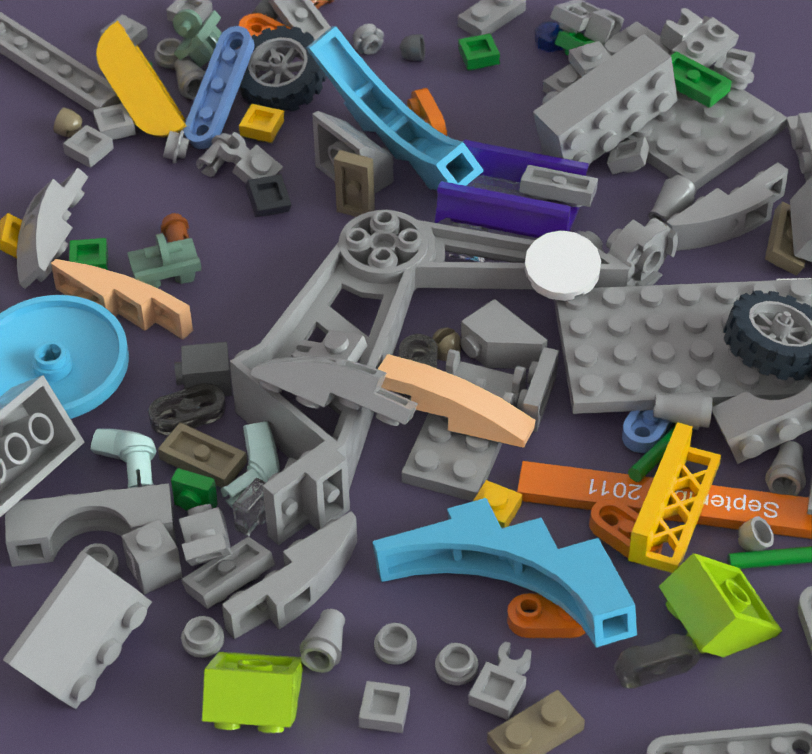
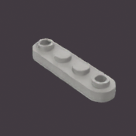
(753, 740)

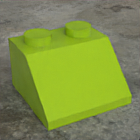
(717, 606)
(252, 691)

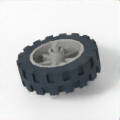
(288, 90)
(771, 334)

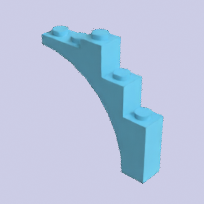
(381, 111)
(473, 543)

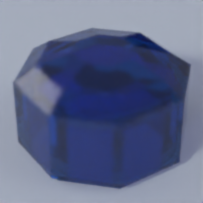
(546, 36)

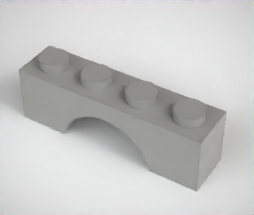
(759, 424)
(42, 526)

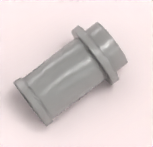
(211, 157)

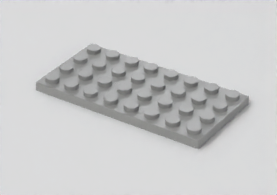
(662, 340)

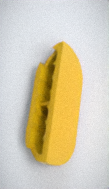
(137, 84)

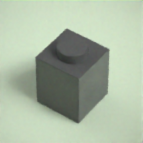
(204, 365)

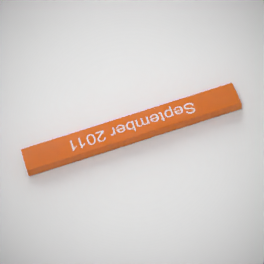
(723, 506)

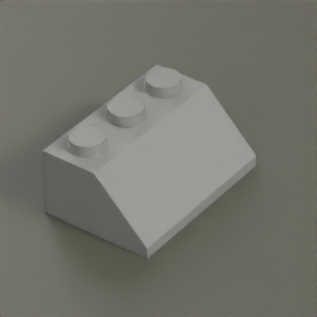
(78, 630)

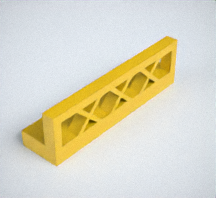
(661, 493)

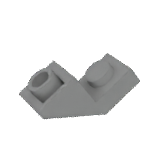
(204, 535)

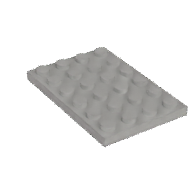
(690, 136)

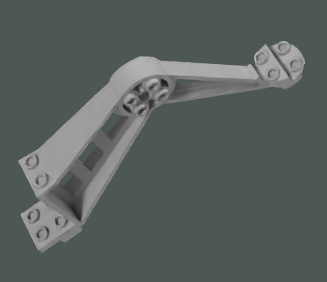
(387, 259)

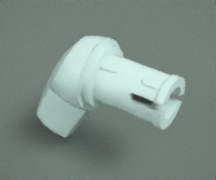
(130, 447)
(262, 460)

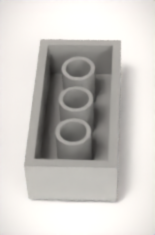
(608, 103)
(33, 438)

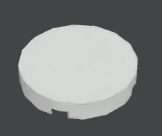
(562, 265)

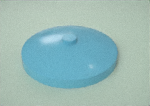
(67, 341)

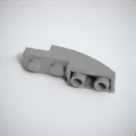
(725, 216)
(45, 227)
(321, 378)
(307, 574)

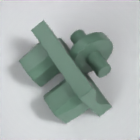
(199, 37)
(164, 261)

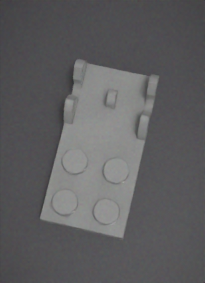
(456, 461)

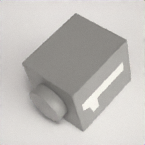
(152, 556)

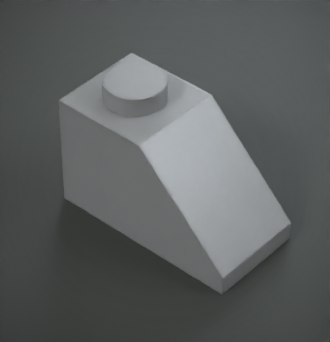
(500, 338)

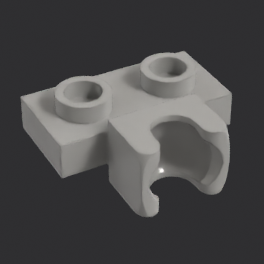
(581, 15)
(698, 41)

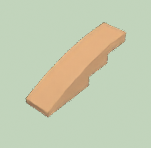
(123, 296)
(466, 405)

